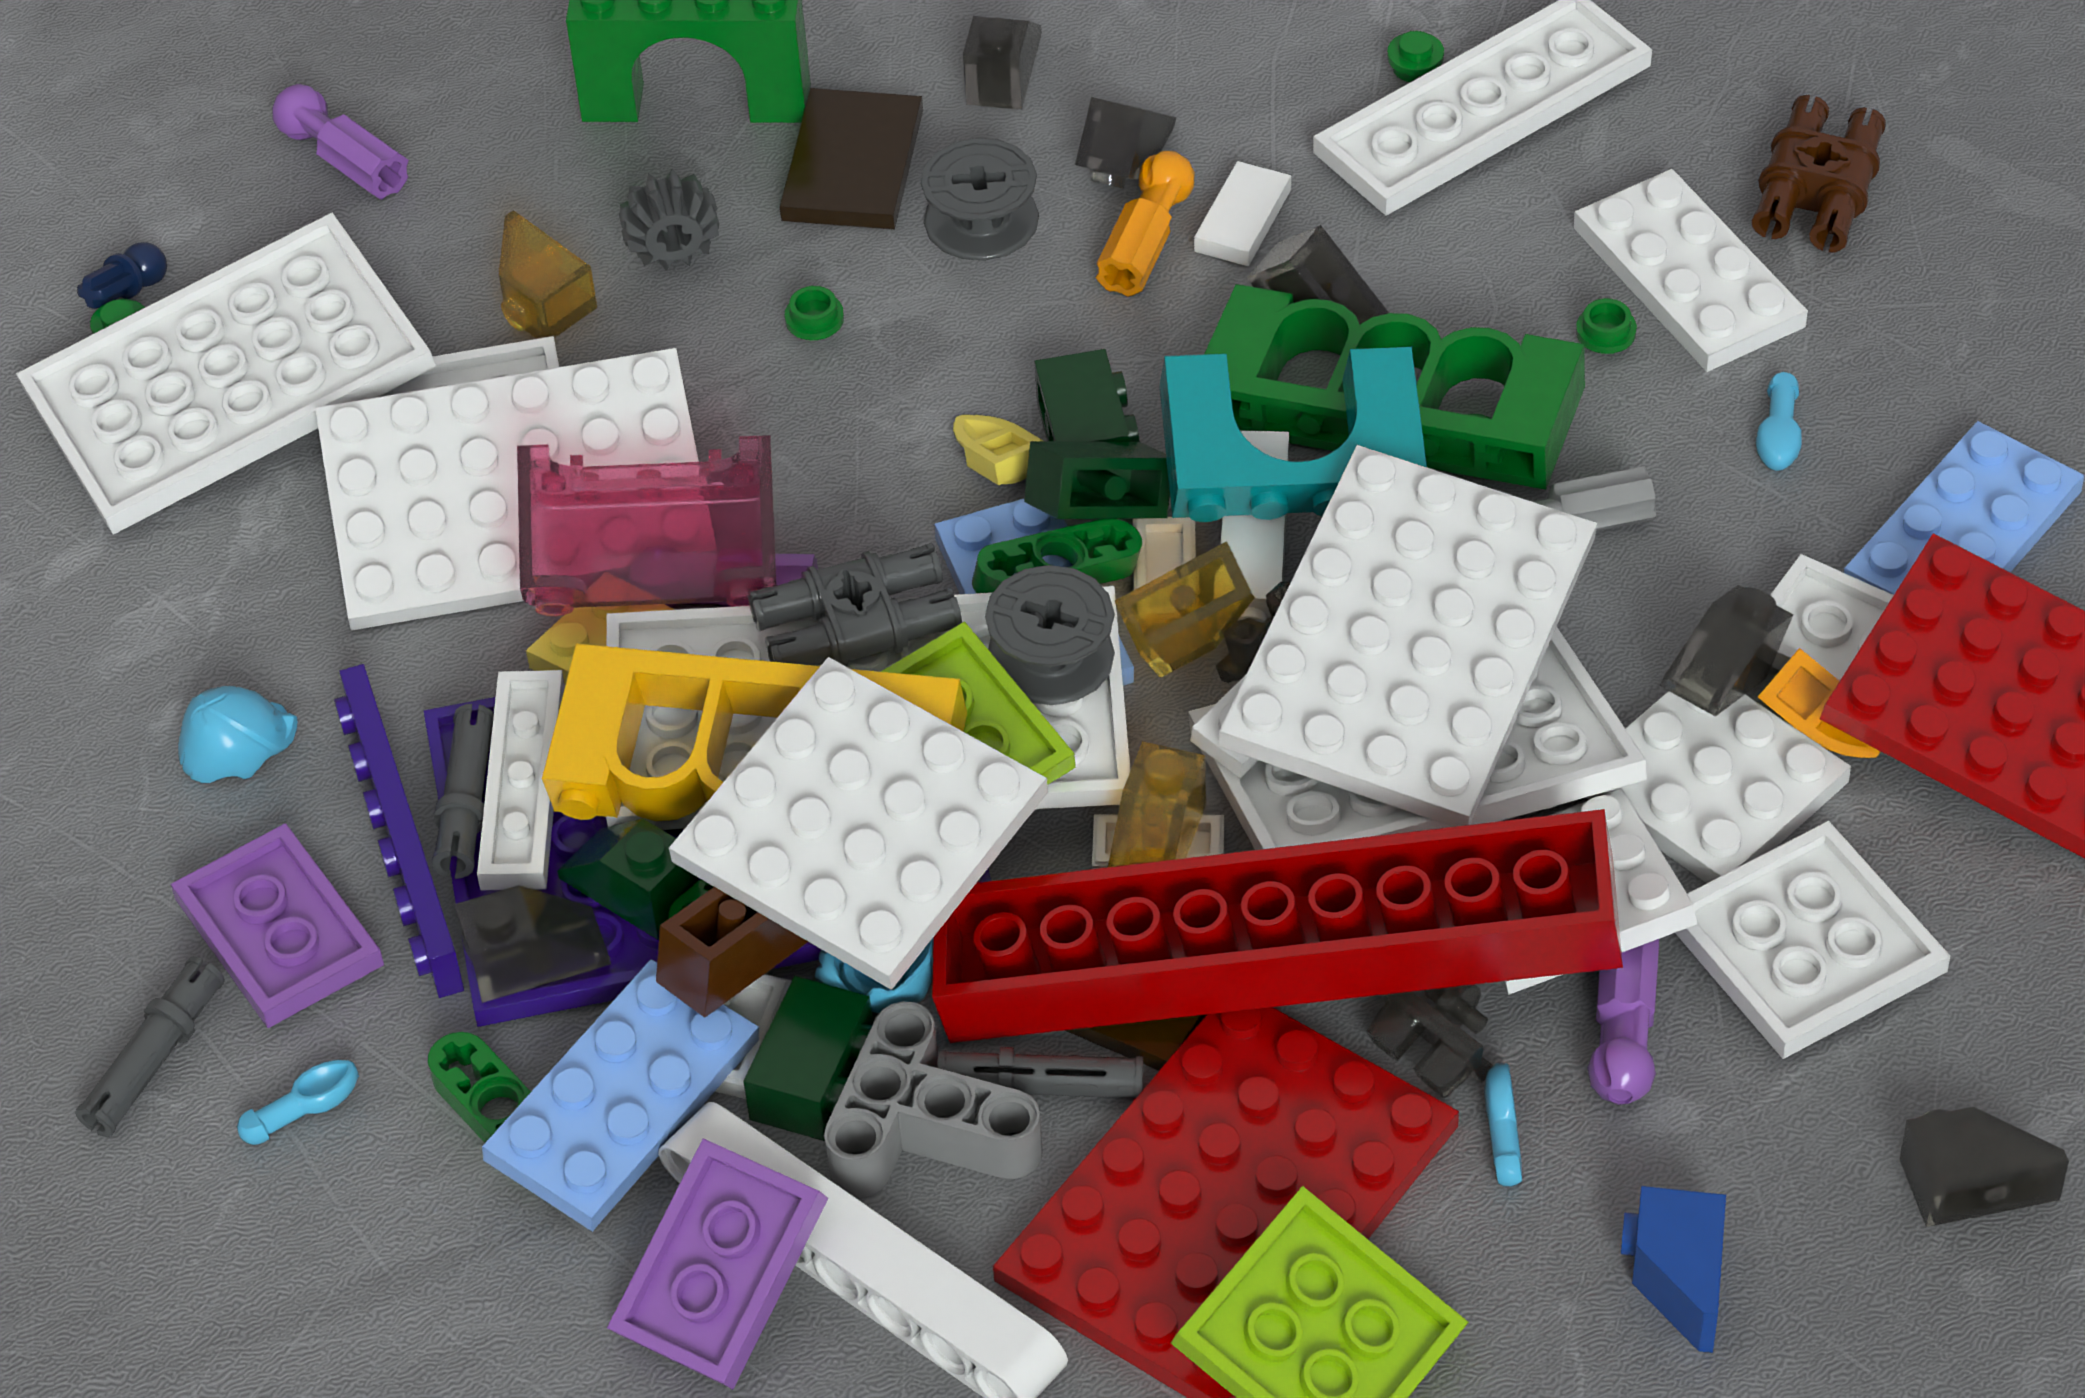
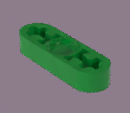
(1097, 548)
(490, 1072)

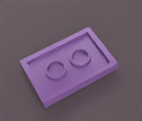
(277, 925)
(718, 1263)

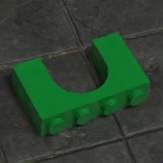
(759, 34)

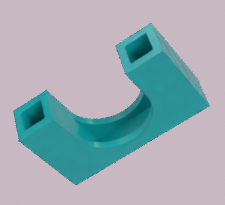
(1222, 474)

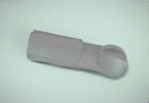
(1607, 498)

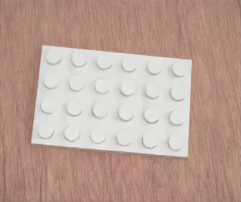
(223, 371)
(431, 474)
(1409, 637)
(1557, 752)

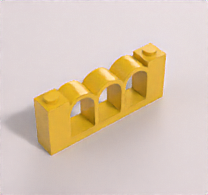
(605, 704)

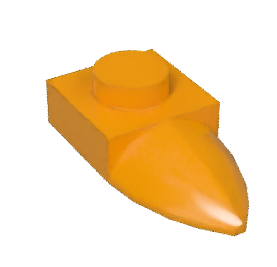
(1799, 698)

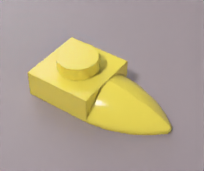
(994, 447)

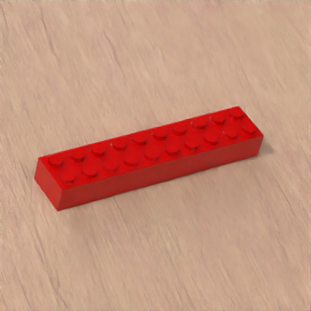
(1280, 927)

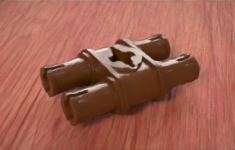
(1819, 173)

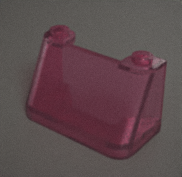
(645, 530)

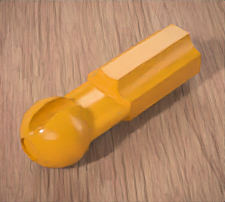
(1144, 223)

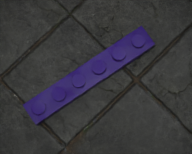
(402, 849)

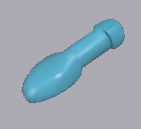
(1779, 434)
(312, 1093)
(1503, 1125)

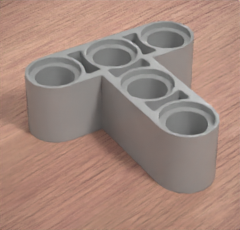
(911, 1116)

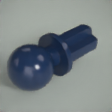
(124, 275)

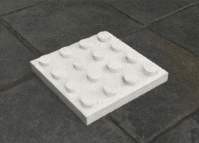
(859, 822)

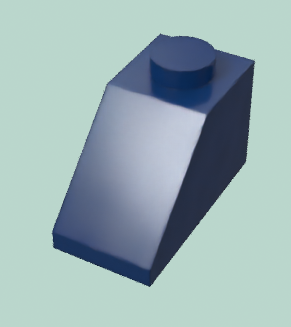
(1679, 1257)

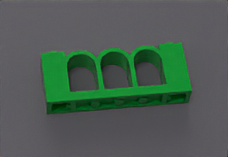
(1516, 446)

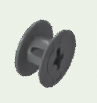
(980, 199)
(1052, 632)

